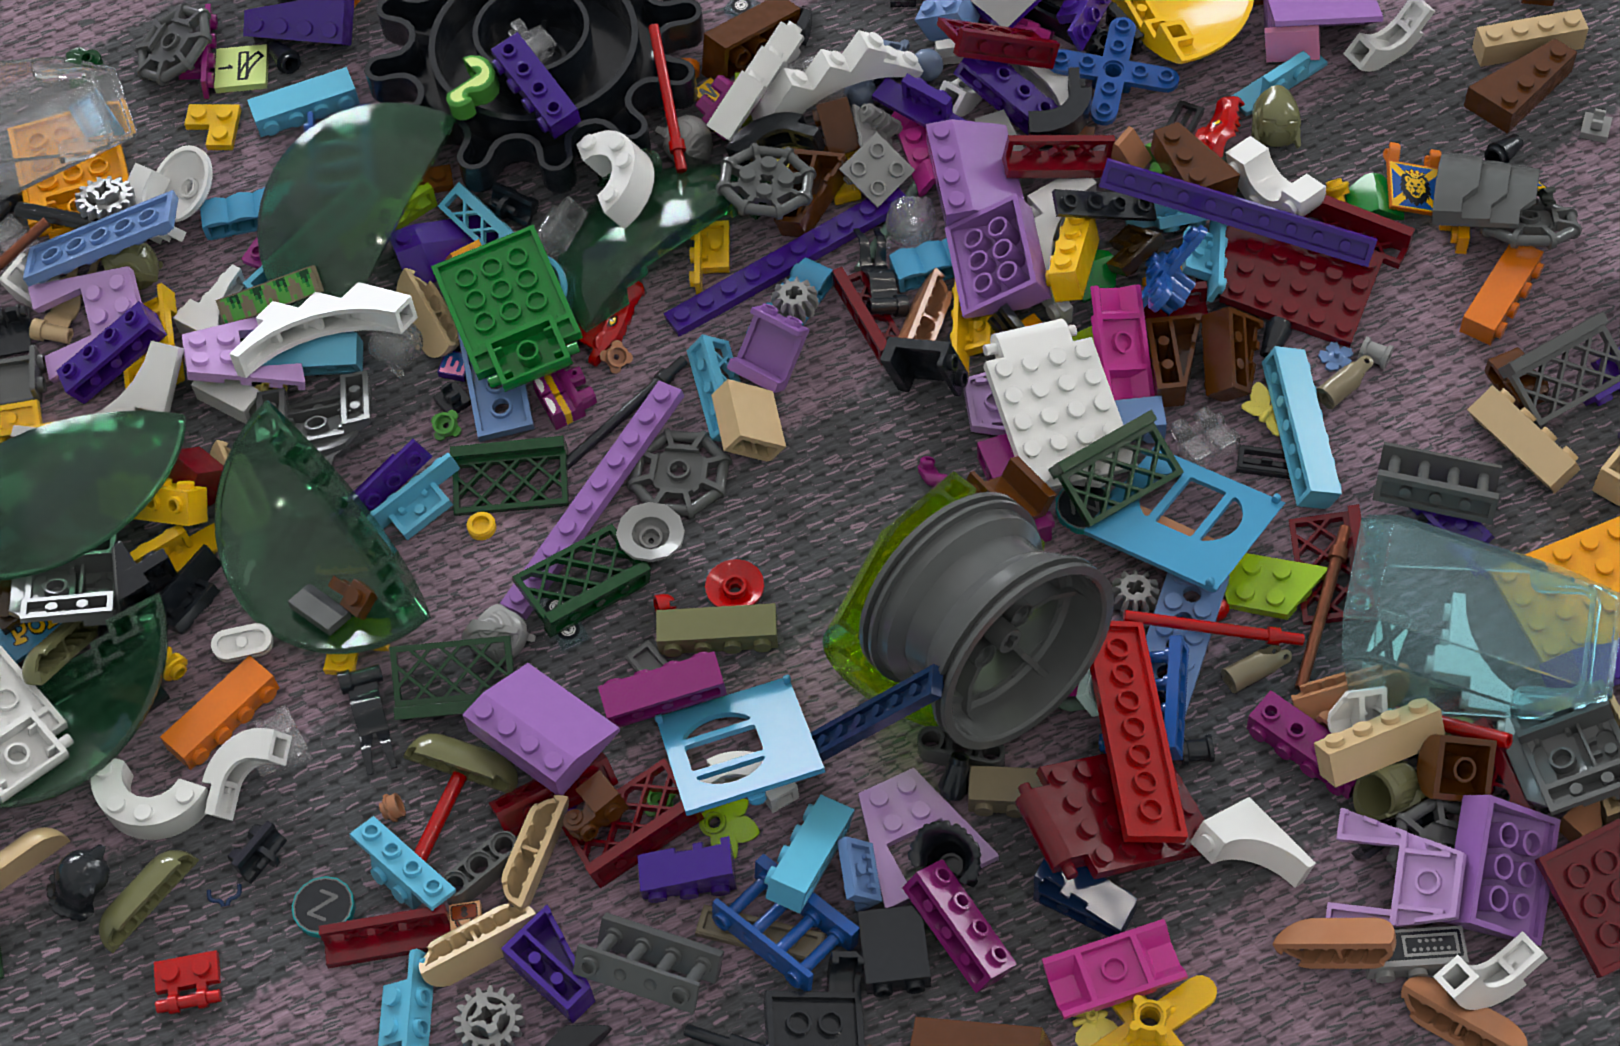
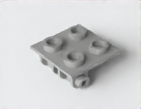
(871, 120)
(876, 169)

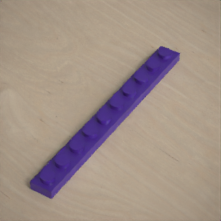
(1238, 212)
(777, 265)

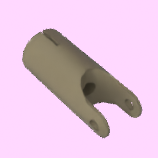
(1343, 382)
(1254, 667)

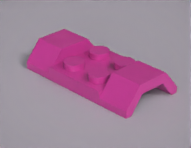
(916, 153)
(1122, 340)
(1113, 970)

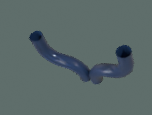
(221, 902)

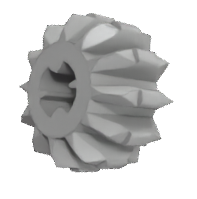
(795, 299)
(1135, 592)

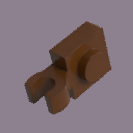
(357, 596)

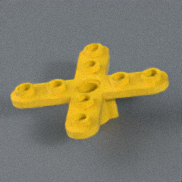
(1169, 1012)

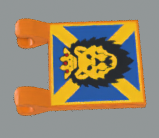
(1411, 185)

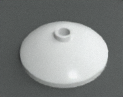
(190, 178)

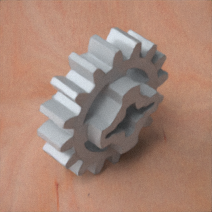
(104, 198)
(503, 1014)

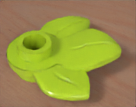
(732, 824)

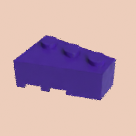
(687, 872)
(547, 964)

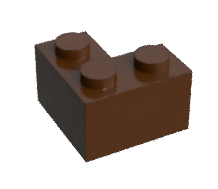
(837, 125)

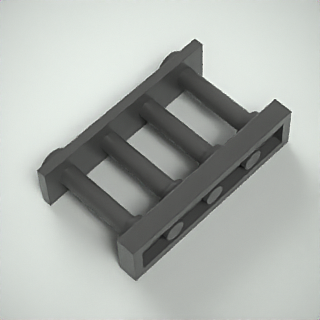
(1437, 483)
(653, 946)

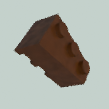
(1190, 160)
(825, 187)
(1172, 353)
(1229, 353)

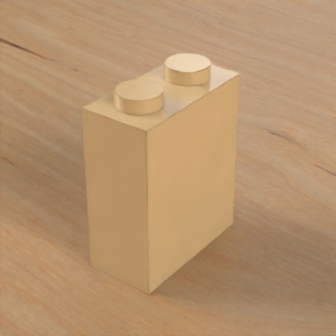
(748, 420)

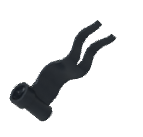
(882, 279)
(367, 711)

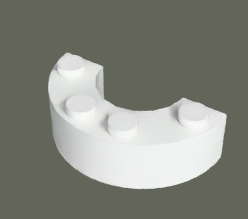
(630, 174)
(1265, 185)
(147, 816)

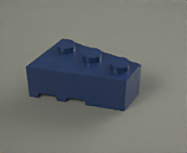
(1086, 900)

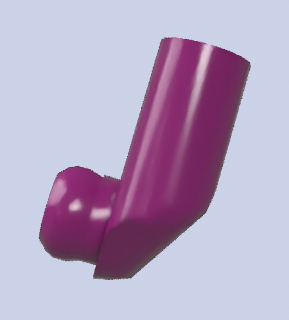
(929, 472)

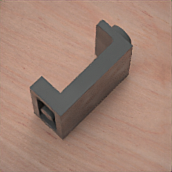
(22, 377)

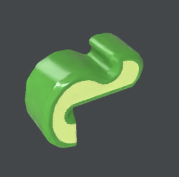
(476, 91)

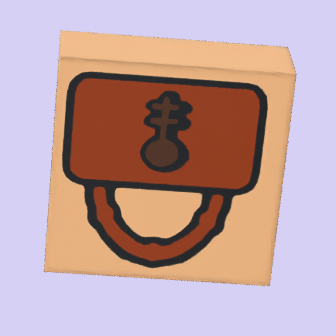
(463, 913)

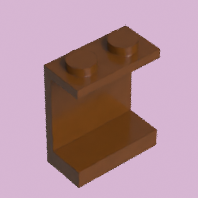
(1020, 484)

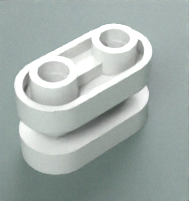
(240, 642)

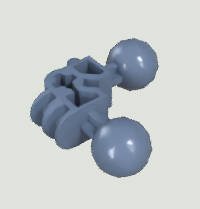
(929, 60)

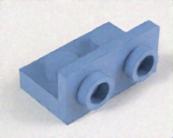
(859, 872)

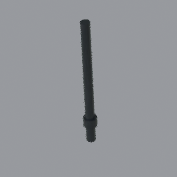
(664, 375)

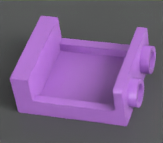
(769, 348)

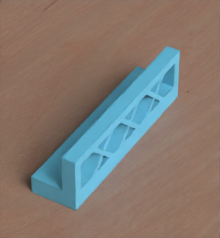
(479, 208)
(707, 374)

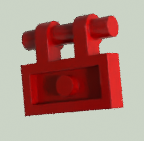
(187, 973)

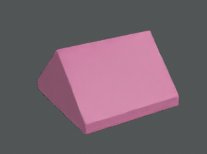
(1286, 42)

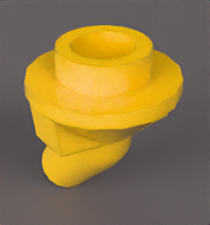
(1337, 189)
(175, 666)

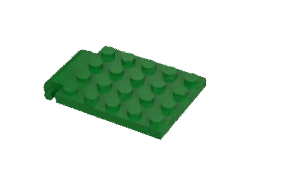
(509, 310)

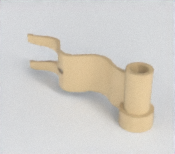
(57, 321)

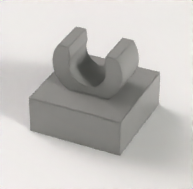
(1596, 126)

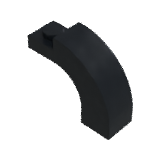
(1070, 116)
(777, 131)

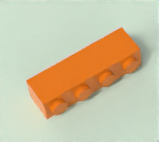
(1501, 293)
(220, 713)

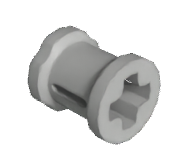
(1379, 353)

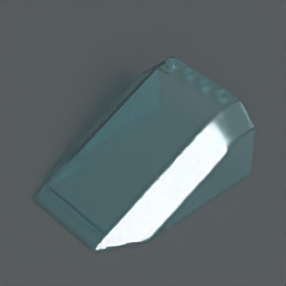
(1474, 625)

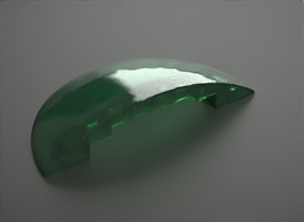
(346, 190)
(610, 259)
(80, 484)
(297, 522)
(104, 697)

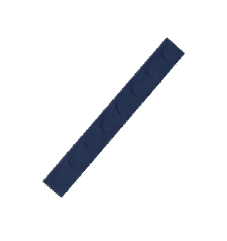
(879, 712)

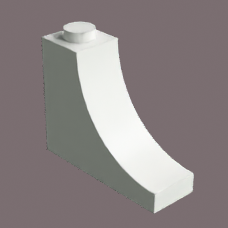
(1252, 836)

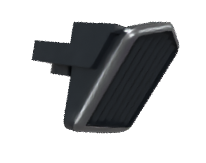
(140, 580)

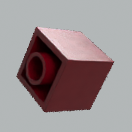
(201, 468)

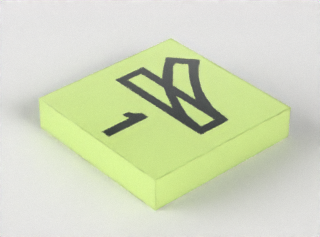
(241, 68)

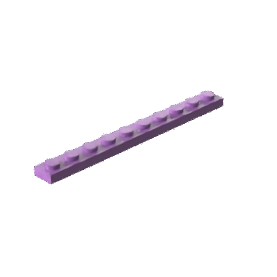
(601, 487)

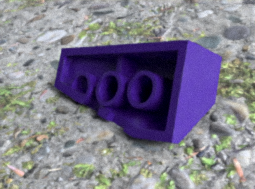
(430, 243)

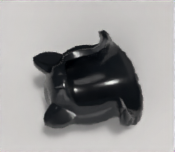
(950, 843)
(77, 882)

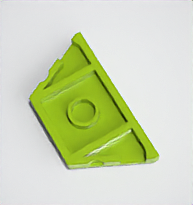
(1271, 585)

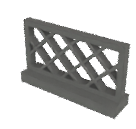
(1548, 352)

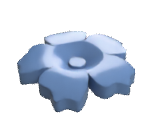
(1335, 357)

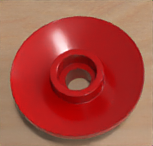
(730, 575)

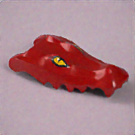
(1222, 124)
(612, 328)

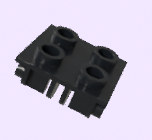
(14, 330)

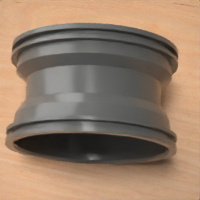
(992, 612)

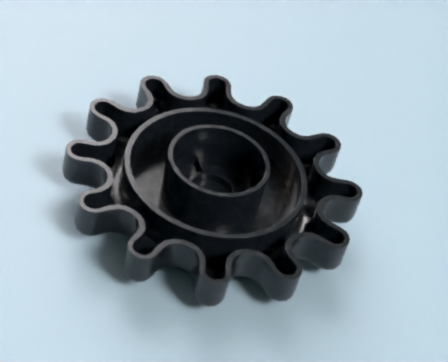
(598, 61)

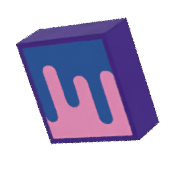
(452, 367)

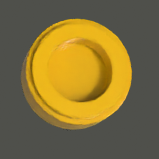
(481, 526)

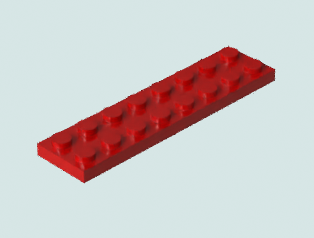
(1136, 738)

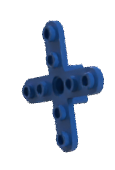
(1114, 72)
(1165, 282)

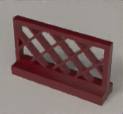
(999, 43)
(1350, 518)
(643, 838)

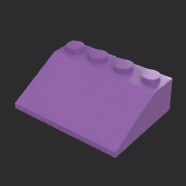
(1320, 12)
(969, 166)
(997, 259)
(540, 727)
(1501, 880)

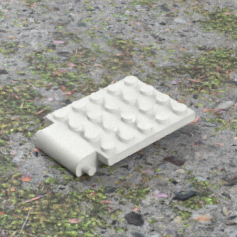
(1051, 396)
(26, 731)

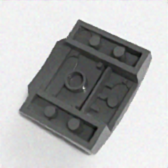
(1482, 192)
(332, 420)
(70, 592)
(1568, 757)

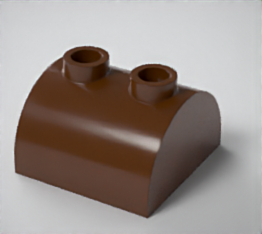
(1455, 766)

